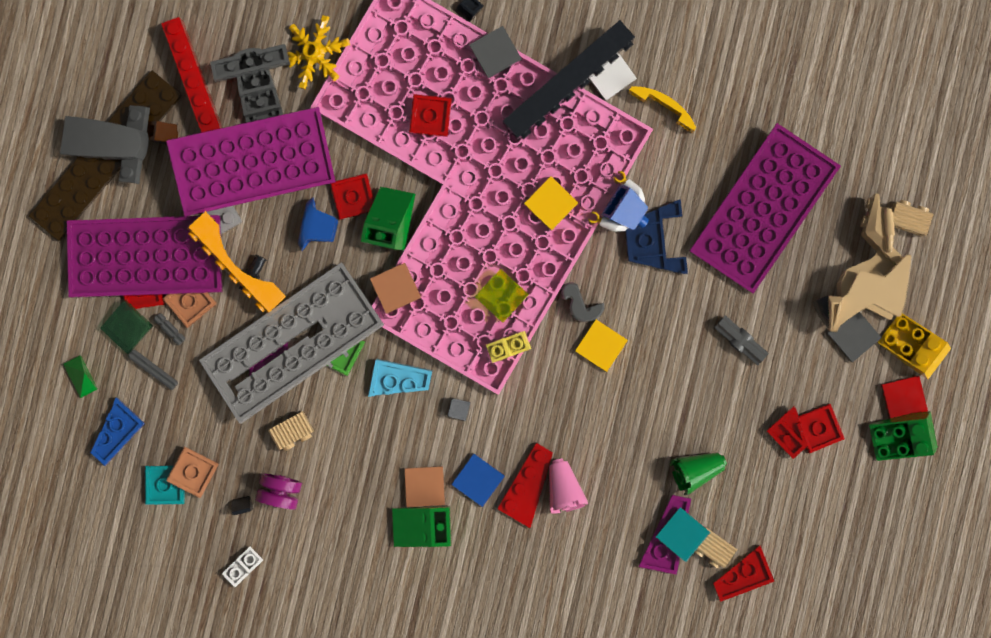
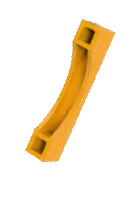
(208, 234)

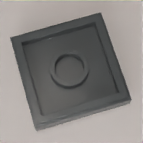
(495, 52)
(855, 336)

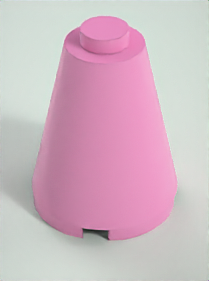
(564, 488)

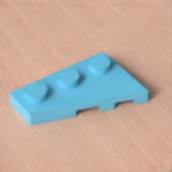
(397, 378)

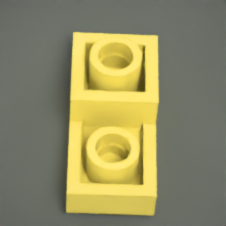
(508, 346)

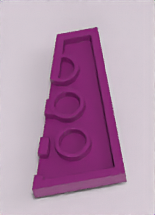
(657, 554)

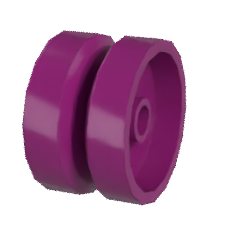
(279, 489)

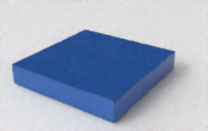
(478, 480)

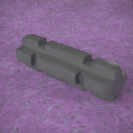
(169, 329)

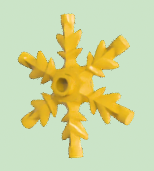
(315, 51)

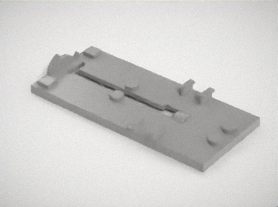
(331, 301)

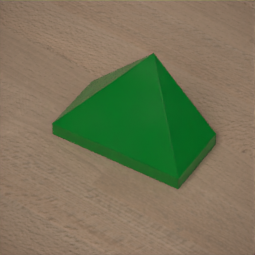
(80, 376)

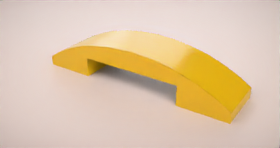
(642, 93)

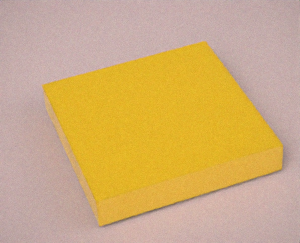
(551, 203)
(601, 345)

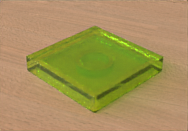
(501, 295)

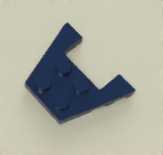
(647, 244)

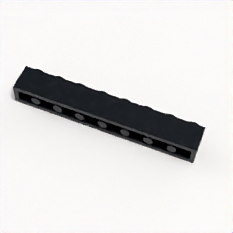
(568, 80)

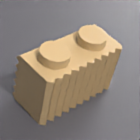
(911, 219)
(291, 430)
(716, 549)

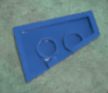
(117, 431)

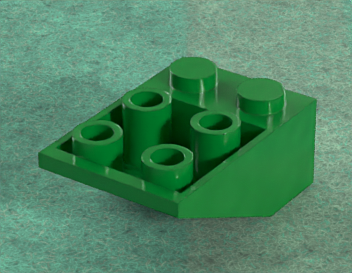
(389, 219)
(904, 436)
(422, 526)

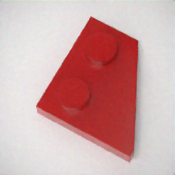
(789, 433)

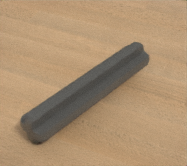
(152, 369)

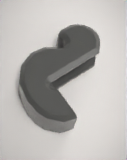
(577, 306)

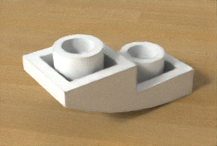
(242, 567)

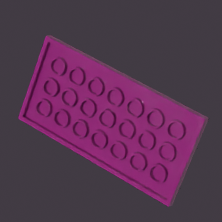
(251, 161)
(765, 208)
(138, 258)

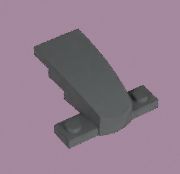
(254, 79)
(110, 141)

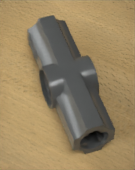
(741, 340)

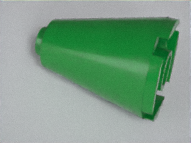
(696, 470)

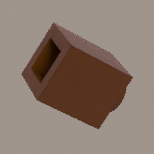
(161, 131)

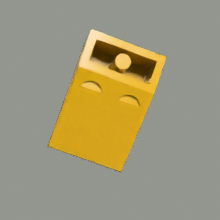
(914, 345)

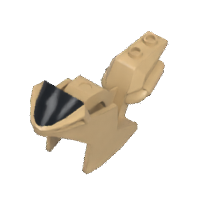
(873, 284)

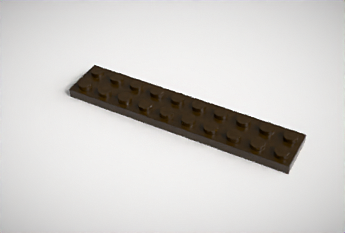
(91, 175)

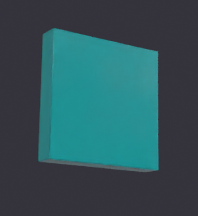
(158, 489)
(683, 534)

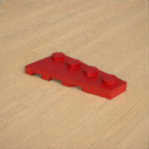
(526, 488)

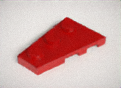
(745, 576)

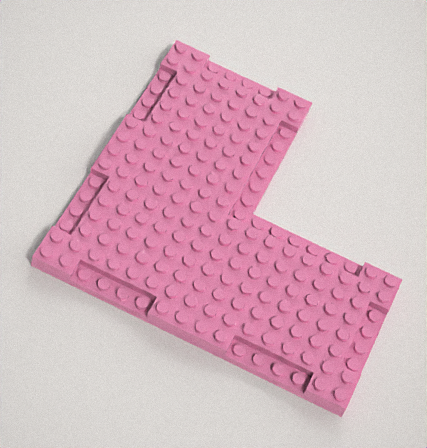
(484, 175)

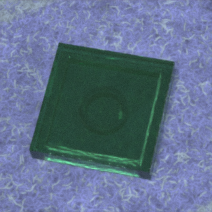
(126, 327)

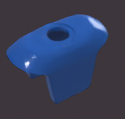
(316, 226)

